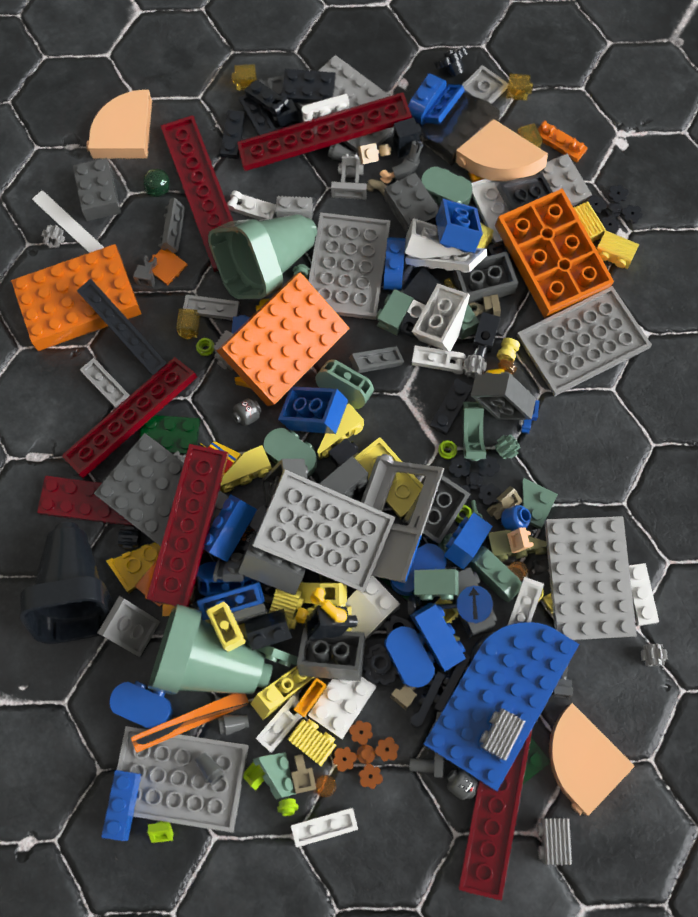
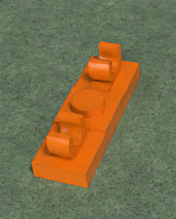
(561, 141)

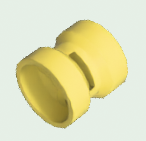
(508, 349)

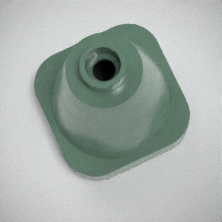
(257, 253)
(196, 661)

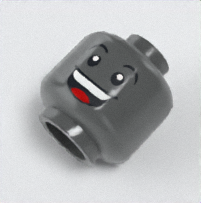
(461, 784)

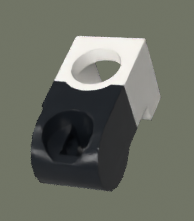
(411, 318)

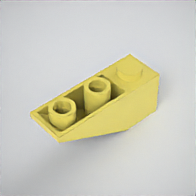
(350, 424)
(249, 466)
(334, 591)
(279, 692)

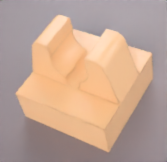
(519, 540)

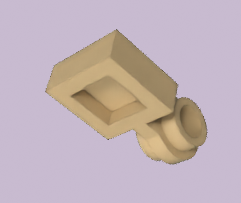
(369, 152)

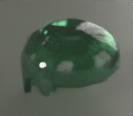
(156, 182)

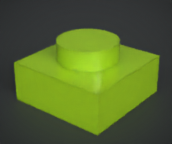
(253, 775)
(160, 832)

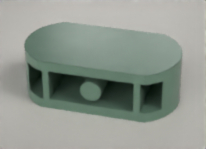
(446, 185)
(350, 383)
(286, 445)
(495, 574)

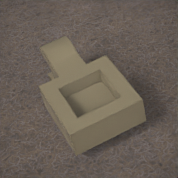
(505, 500)
(302, 778)

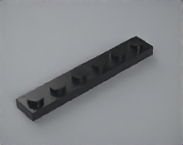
(121, 326)

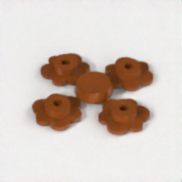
(365, 754)

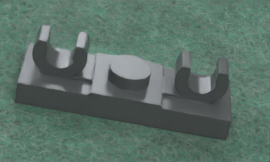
(172, 226)

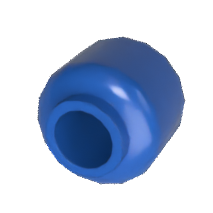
(515, 517)

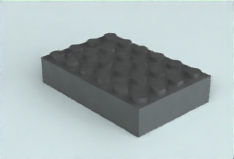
(145, 488)

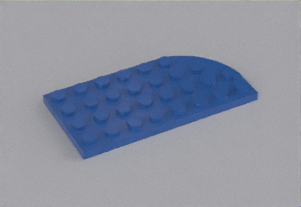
(510, 672)

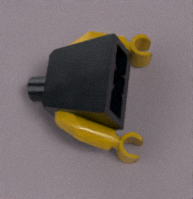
(325, 619)

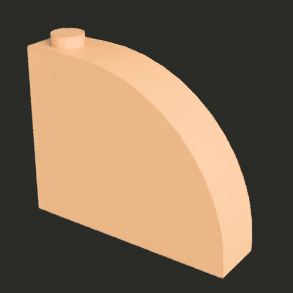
(122, 127)
(500, 154)
(584, 761)

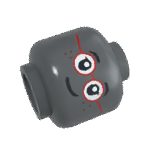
(246, 412)

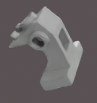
(349, 168)

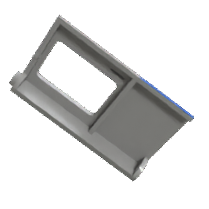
(402, 540)

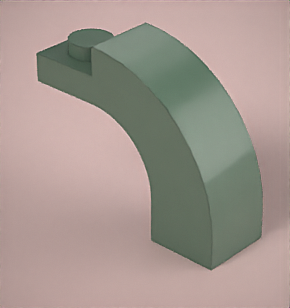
(473, 431)

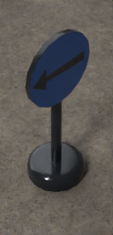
(473, 604)

